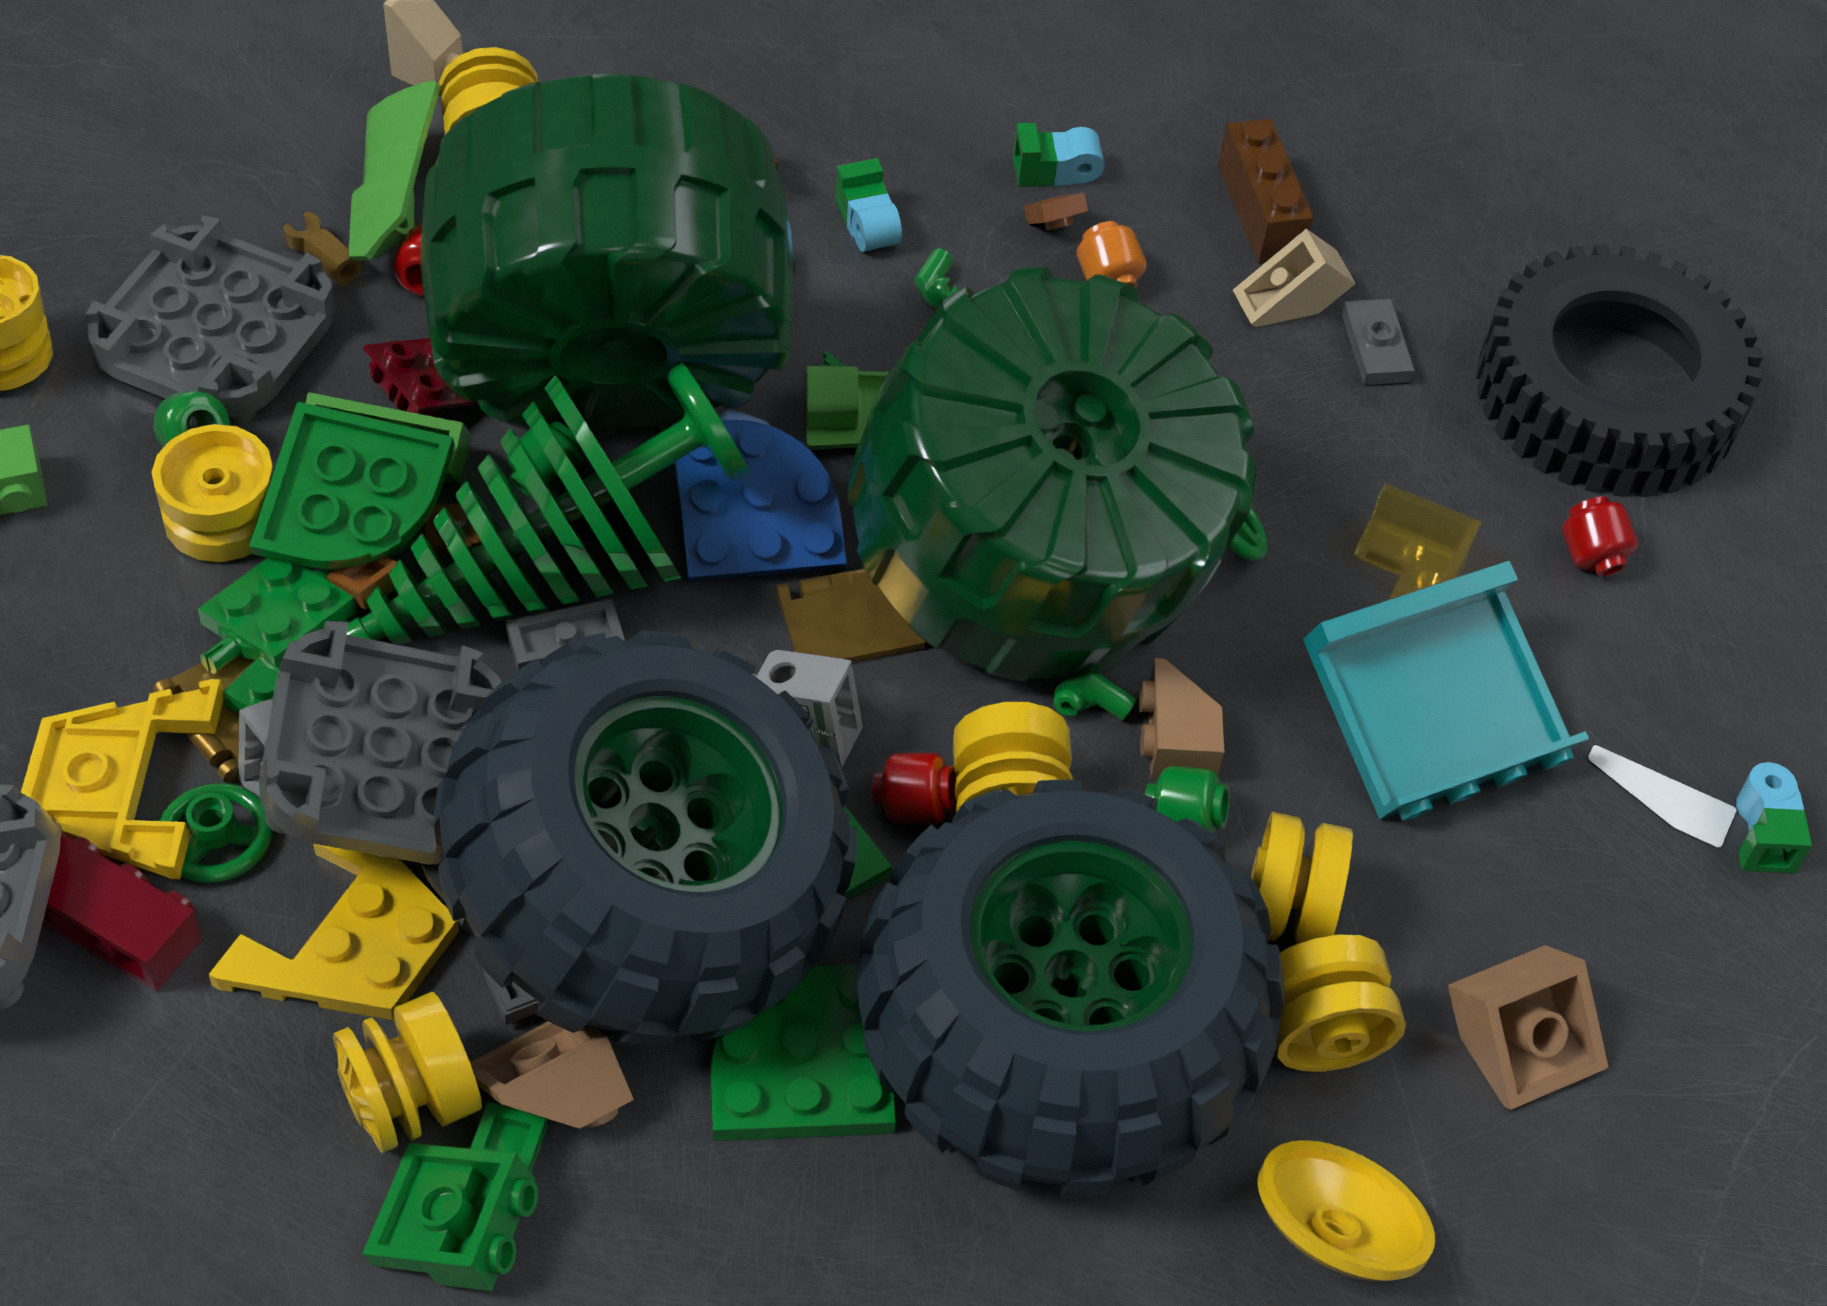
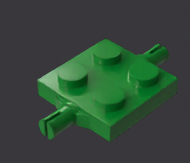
(270, 609)

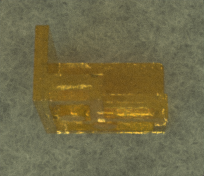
(1416, 540)

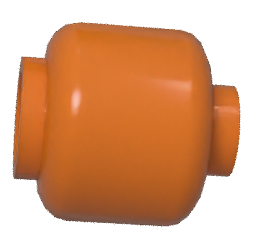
(1111, 252)

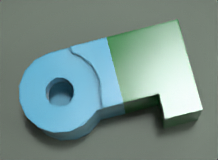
(1056, 156)
(867, 206)
(1775, 821)

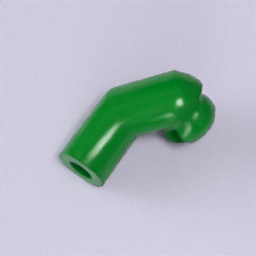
(931, 279)
(1090, 691)

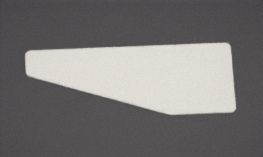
(1671, 800)

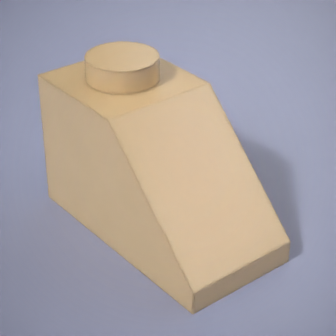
(419, 40)
(1294, 282)

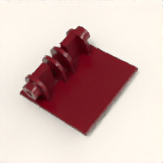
(410, 378)

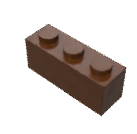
(1263, 186)

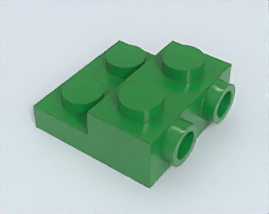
(453, 1215)

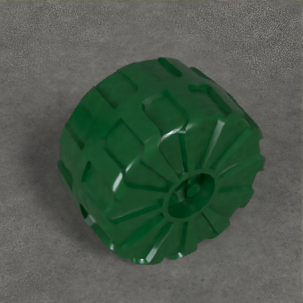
(603, 244)
(1050, 475)

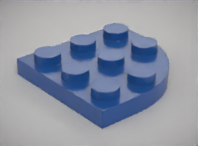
(767, 522)

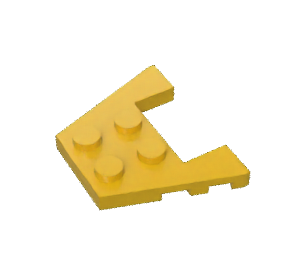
(94, 766)
(363, 953)

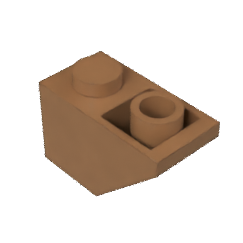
(1182, 721)

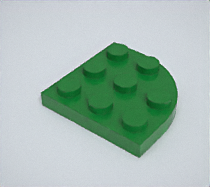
(348, 489)
(800, 1068)

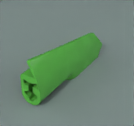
(393, 150)
(839, 405)

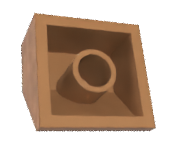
(1530, 1024)

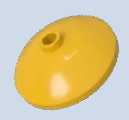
(1345, 1211)

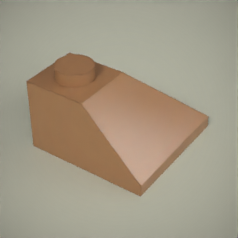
(556, 1075)

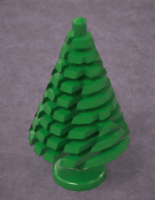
(555, 516)

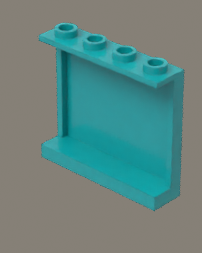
(1439, 693)

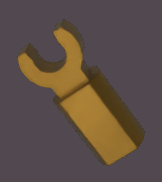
(325, 247)

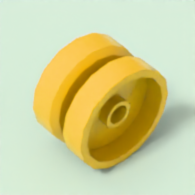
(212, 490)
(1306, 883)
(1337, 1004)

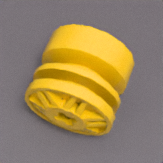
(480, 78)
(23, 325)
(1009, 749)
(406, 1072)

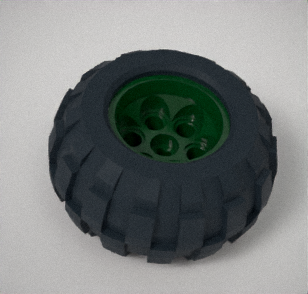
(597, 900)
(1073, 1070)

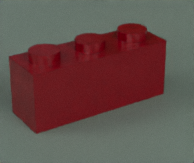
(119, 914)

